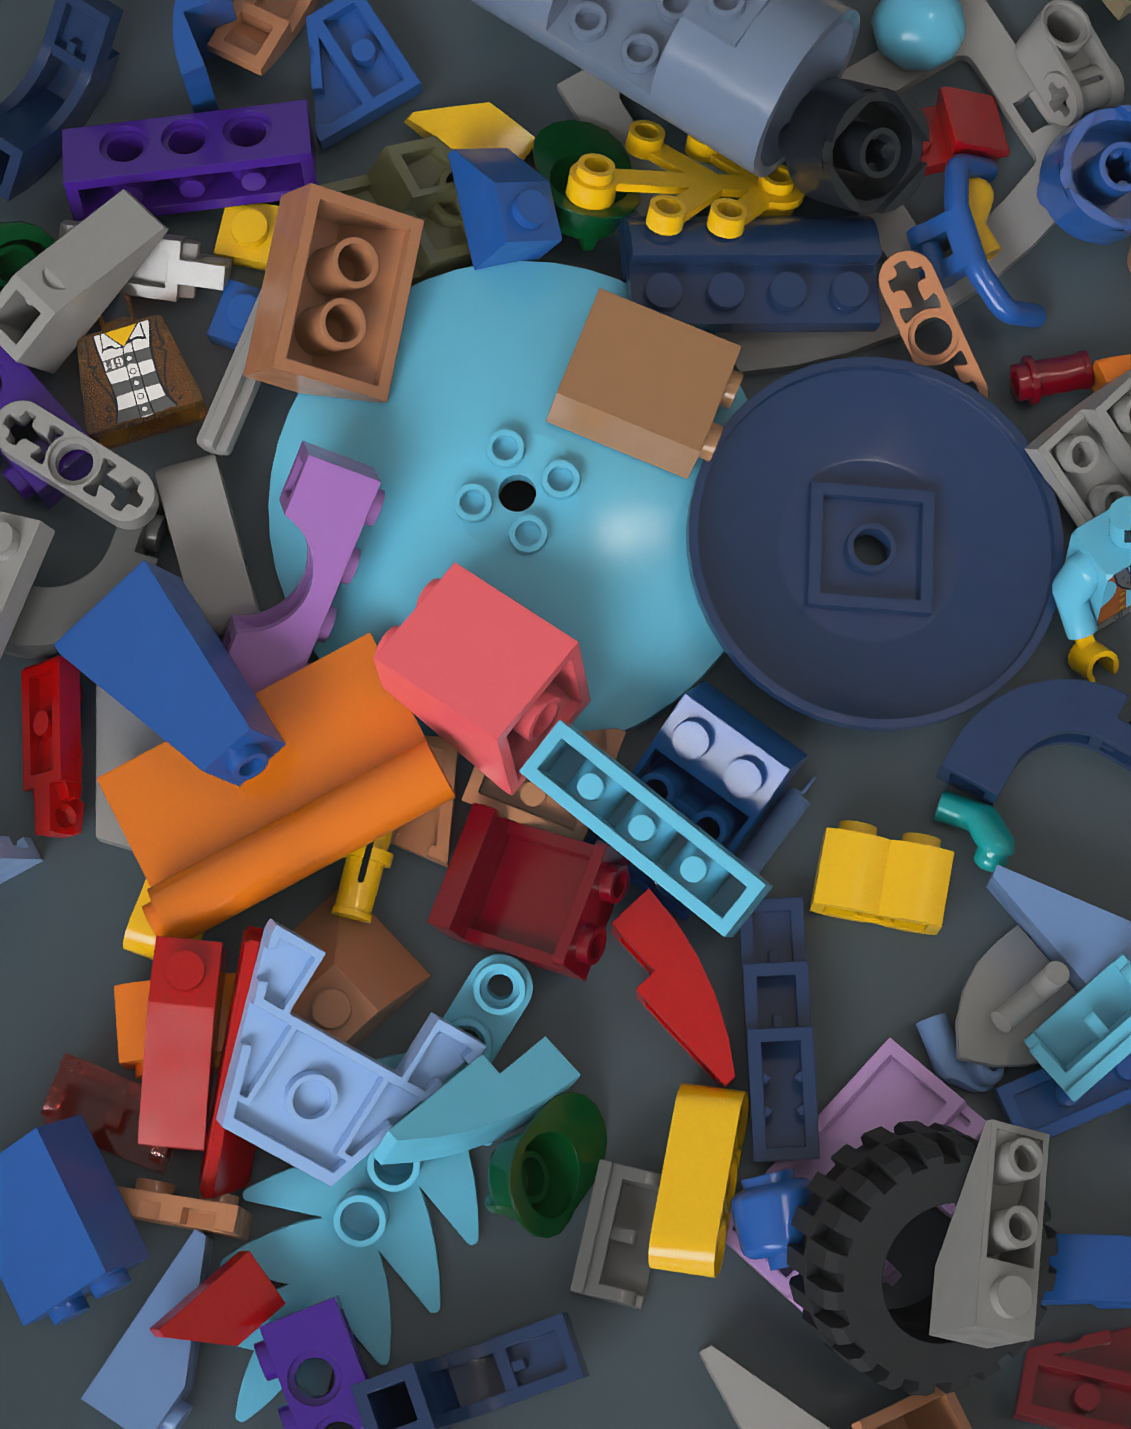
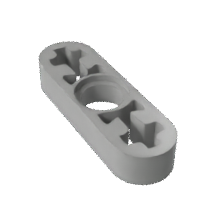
(104, 504)

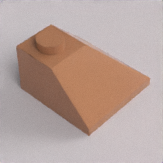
(359, 978)

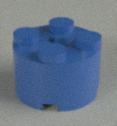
(1077, 183)

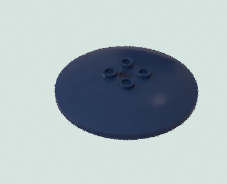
(927, 474)

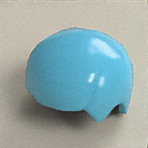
(919, 32)

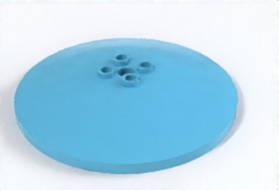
(460, 423)

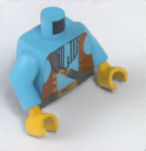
(1095, 586)

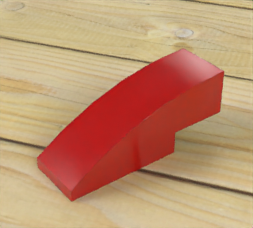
(677, 985)

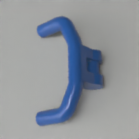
(968, 253)

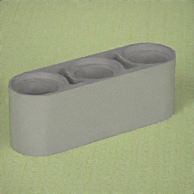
(207, 539)

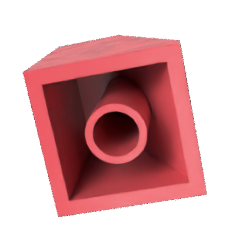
(483, 673)

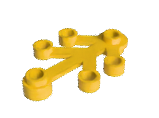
(595, 181)

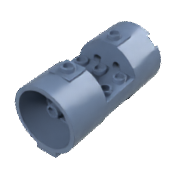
(703, 65)

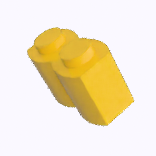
(882, 878)

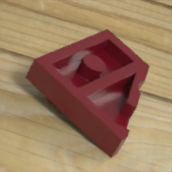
(1077, 1383)

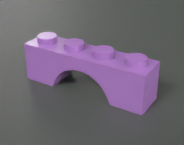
(330, 504)

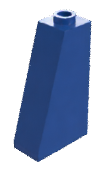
(173, 673)

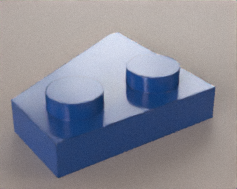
(354, 70)

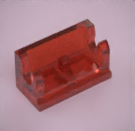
(108, 1107)

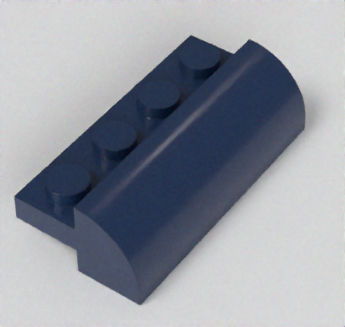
(769, 279)

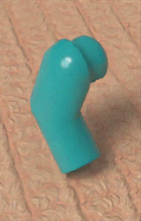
(984, 824)

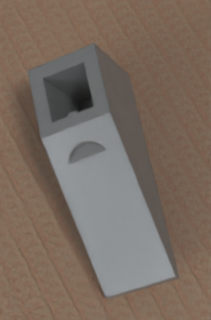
(74, 281)
(993, 1244)

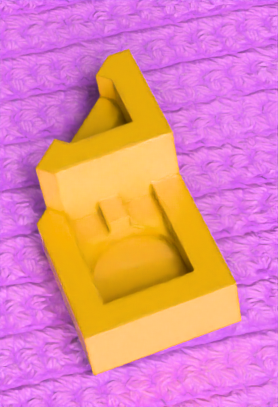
(472, 128)

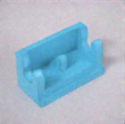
(1087, 1031)

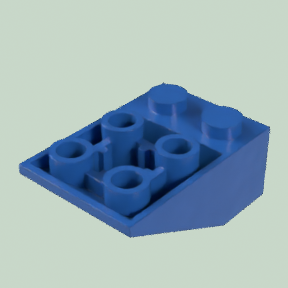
(717, 771)

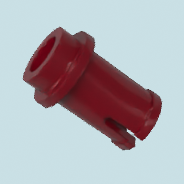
(1050, 376)

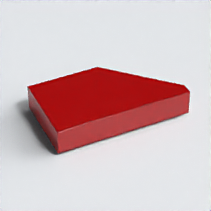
(224, 1306)

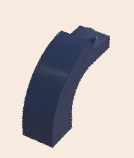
(57, 90)
(1030, 720)
(473, 1379)

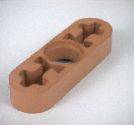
(927, 286)

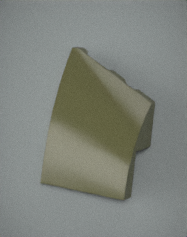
(420, 183)

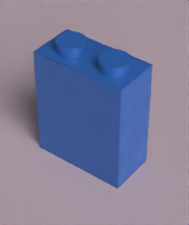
(62, 1224)

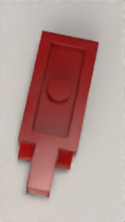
(53, 745)

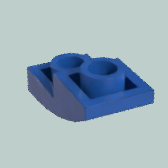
(1091, 1271)

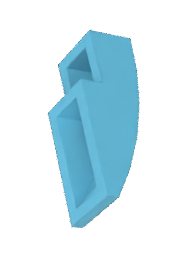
(479, 1106)

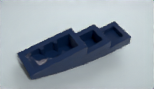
(779, 1032)

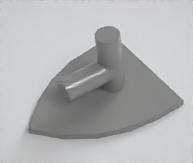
(1007, 1000)

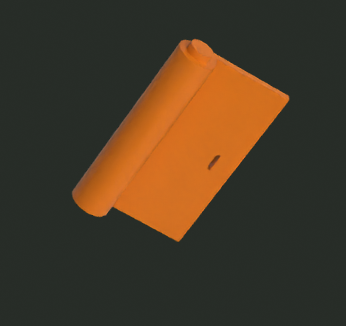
(341, 781)

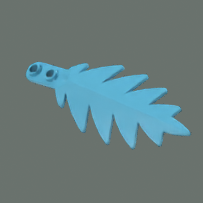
(375, 1213)

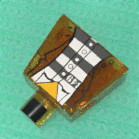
(135, 379)

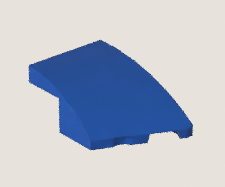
(192, 29)

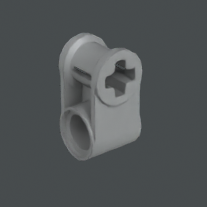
(1066, 63)

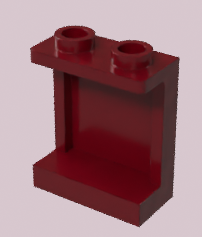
(530, 893)

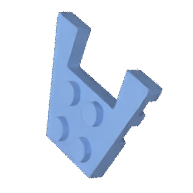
(310, 1091)

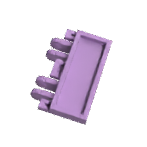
(882, 1093)

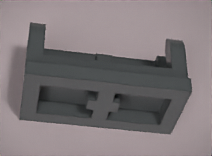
(616, 1236)

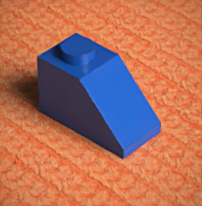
(503, 207)

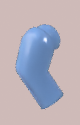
(941, 1049)

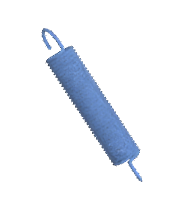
(775, 828)

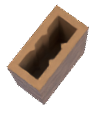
(647, 385)

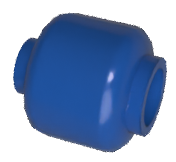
(765, 1215)

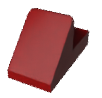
(962, 124)

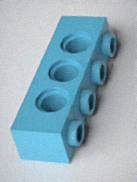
(646, 829)

